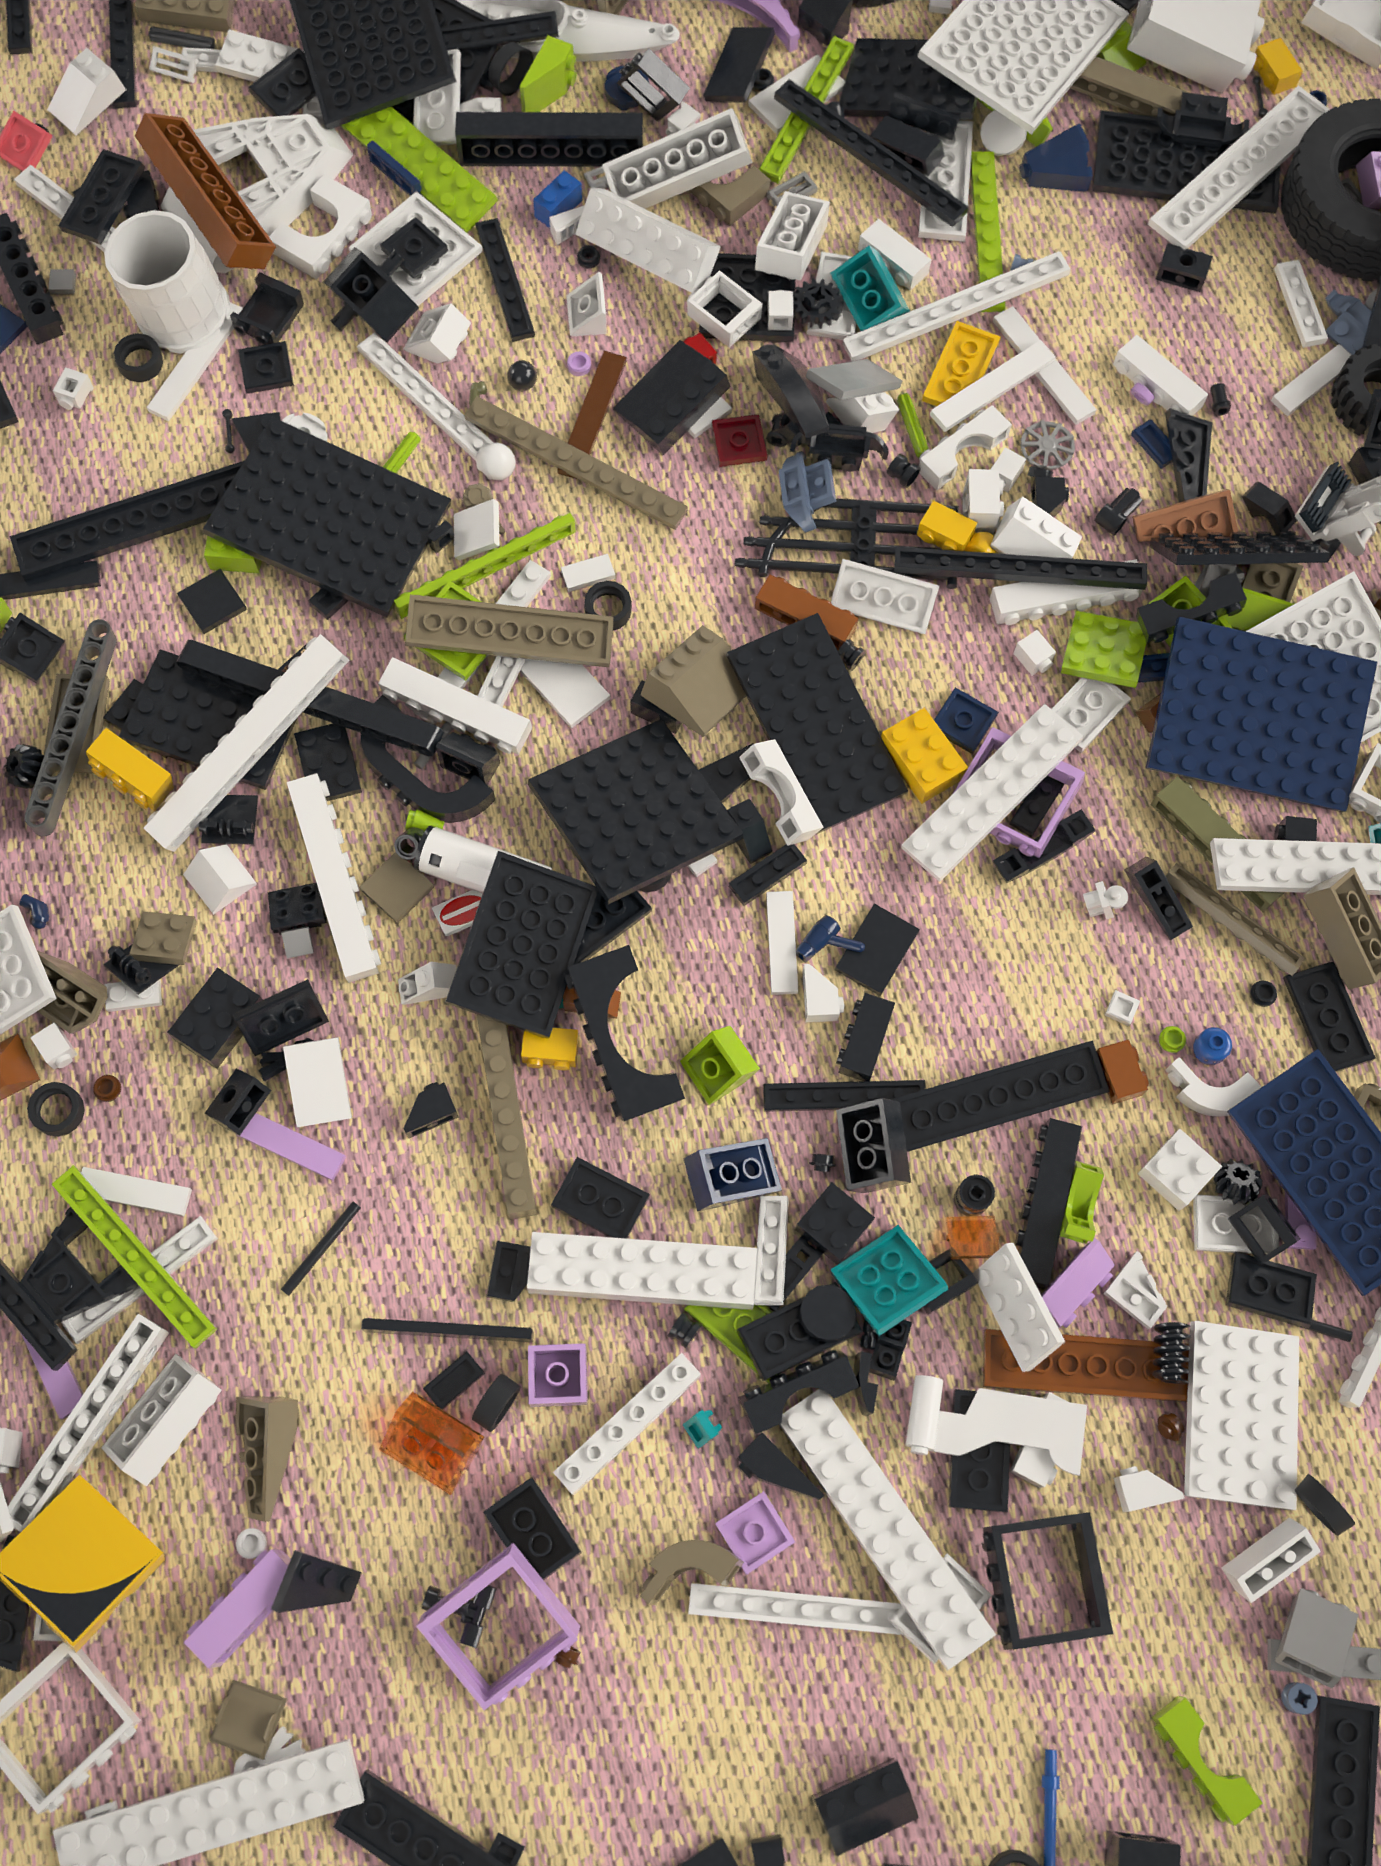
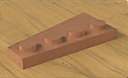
(1198, 515)

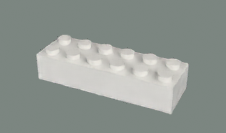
(679, 161)
(647, 240)

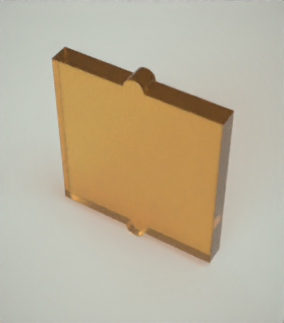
(972, 1237)

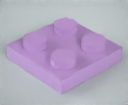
(755, 1532)

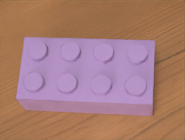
(240, 1612)

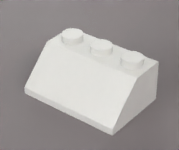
(1033, 532)

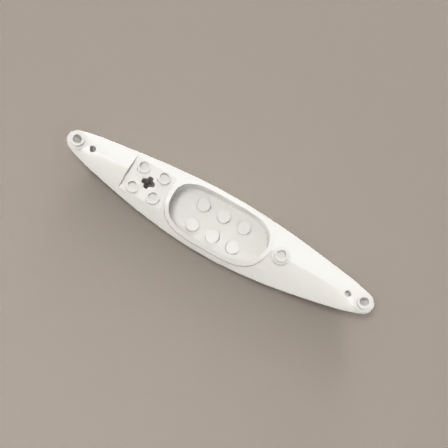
(592, 32)

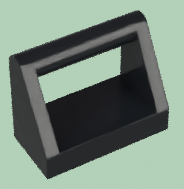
(1277, 1221)
(968, 1281)

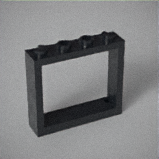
(1089, 1571)

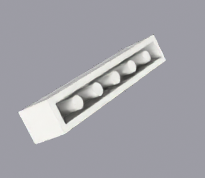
(1034, 600)
(455, 706)

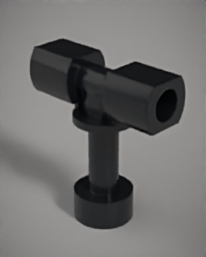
(471, 1612)

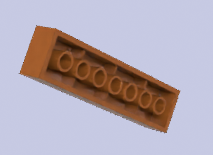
(205, 191)

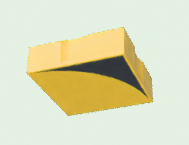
(78, 1562)

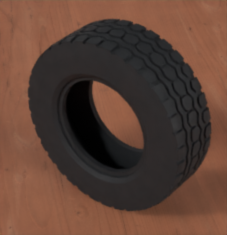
(1316, 204)

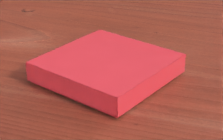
(23, 142)

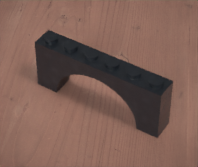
(594, 985)

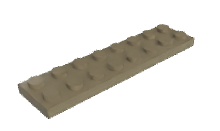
(509, 631)

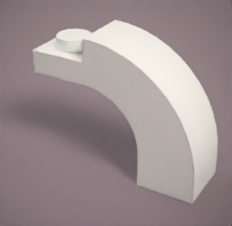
(1205, 1098)

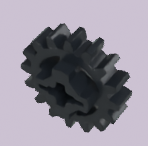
(827, 308)

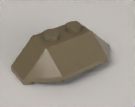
(77, 995)

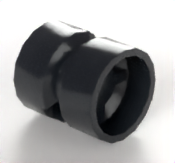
(974, 1195)

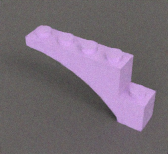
(771, 15)

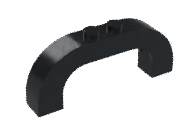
(448, 807)

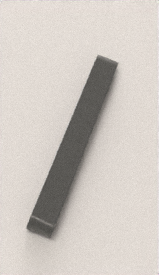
(73, 738)

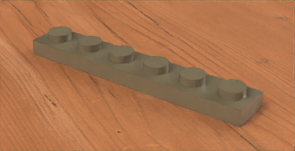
(1234, 919)

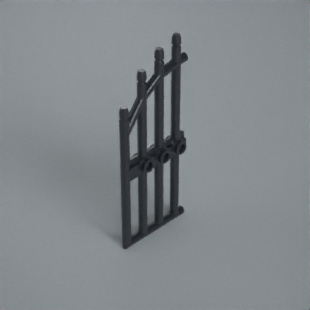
(862, 545)

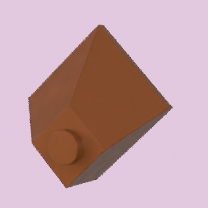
(15, 1067)

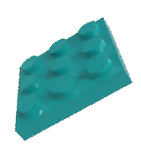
(889, 1279)

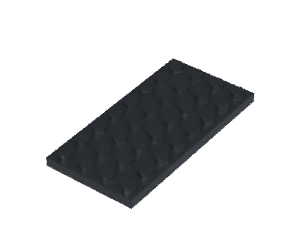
(1145, 162)
(817, 720)

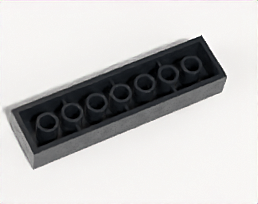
(546, 138)

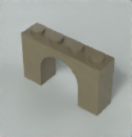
(733, 199)

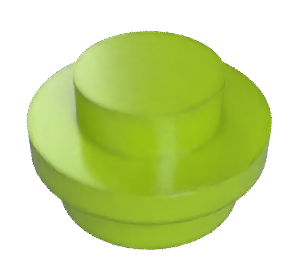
(1172, 1039)

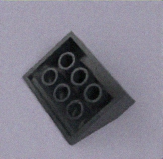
(672, 396)

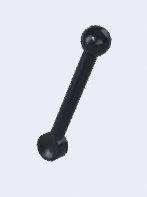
(1262, 111)
(227, 414)

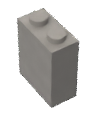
(1316, 1637)

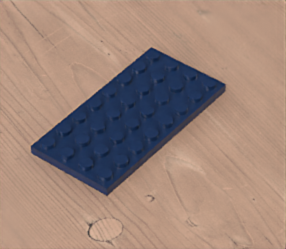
(1324, 1159)

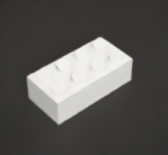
(792, 235)

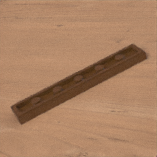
(596, 403)

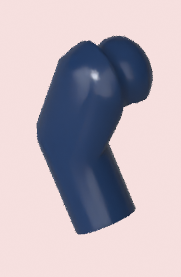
(38, 909)

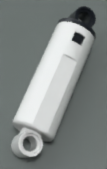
(450, 856)

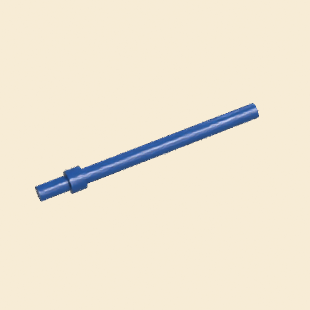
(1051, 1784)

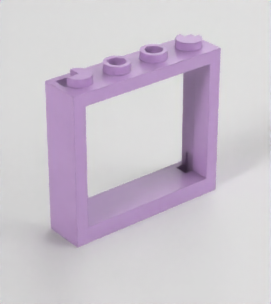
(1062, 772)
(521, 1673)

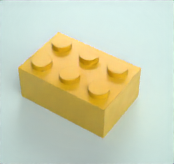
(923, 755)
(129, 770)

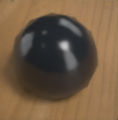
(522, 375)

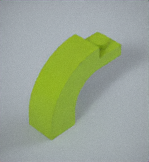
(1081, 1203)

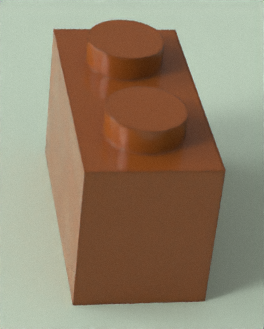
(1122, 1071)

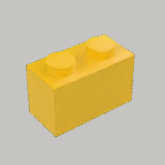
(1277, 66)
(946, 528)
(557, 1050)

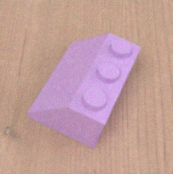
(1077, 1282)

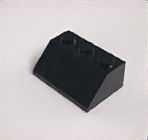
(866, 1806)

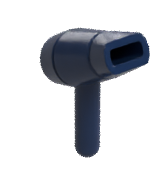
(822, 934)

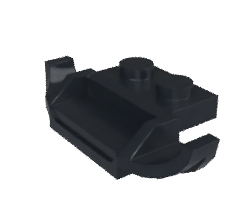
(1201, 121)
(842, 446)

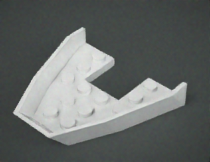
(289, 152)

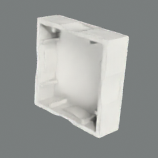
(1350, 25)

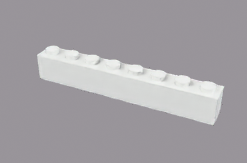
(333, 879)

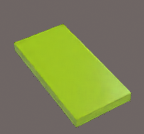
(724, 1325)

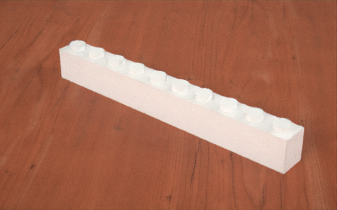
(245, 743)

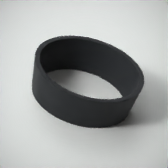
(500, 60)
(1324, 1505)

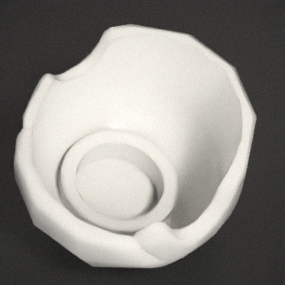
(495, 461)

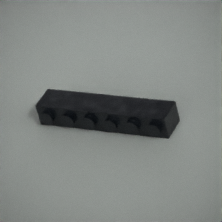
(1047, 1198)

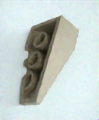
(268, 1436)

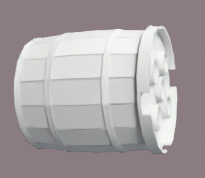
(167, 281)

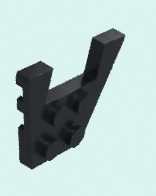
(61, 1280)

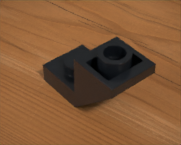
(1265, 502)

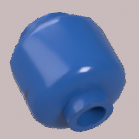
(1212, 1046)

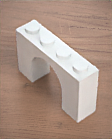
(315, 254)

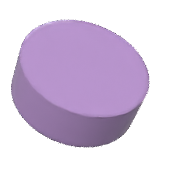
(579, 363)
(1142, 394)

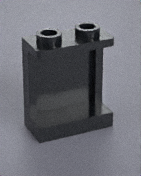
(268, 310)

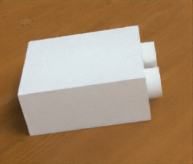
(1199, 38)

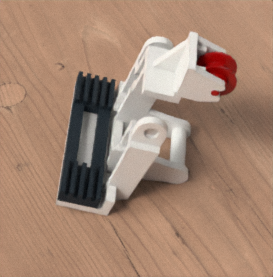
(1341, 509)

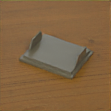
(248, 1719)

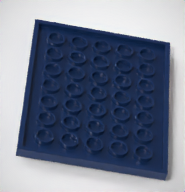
(1261, 714)

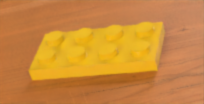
(961, 362)

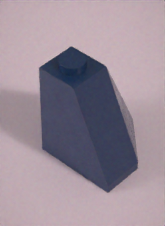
(1059, 162)

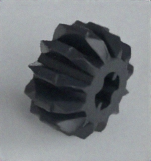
(23, 765)
(1238, 1182)

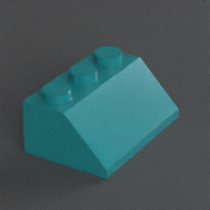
(869, 289)

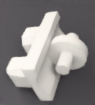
(1102, 901)

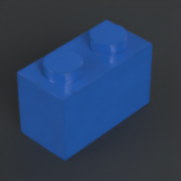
(558, 197)

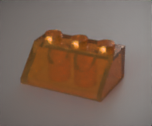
(431, 1442)

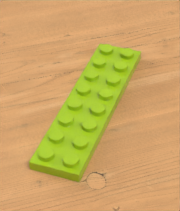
(441, 177)

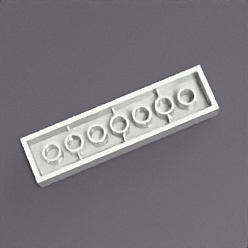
(642, 1270)

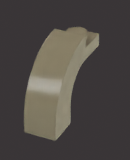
(685, 1556)

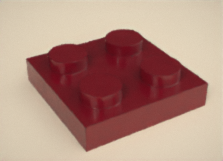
(739, 440)

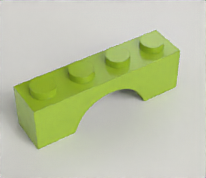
(1231, 1794)

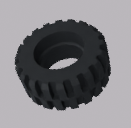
(1349, 391)

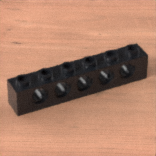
(26, 285)

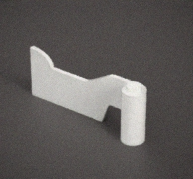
(996, 1418)

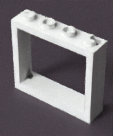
(13, 1768)

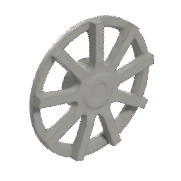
(1047, 444)

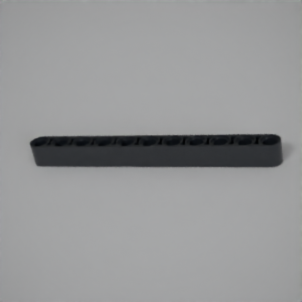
(328, 705)

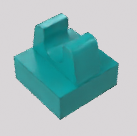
(701, 1429)

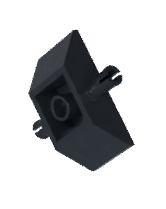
(370, 293)

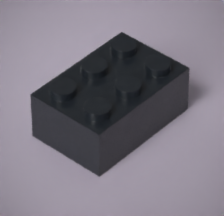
(208, 1020)
(873, 1146)
(534, 1528)

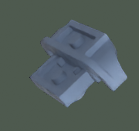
(1352, 321)
(805, 488)

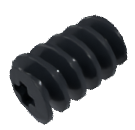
(1171, 1352)

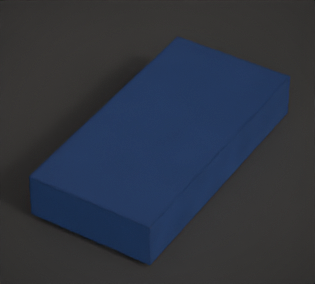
(1153, 442)

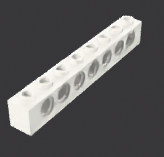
(87, 1421)

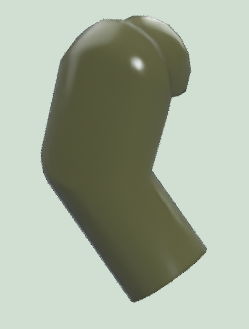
(477, 389)

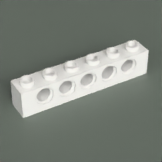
(627, 1424)

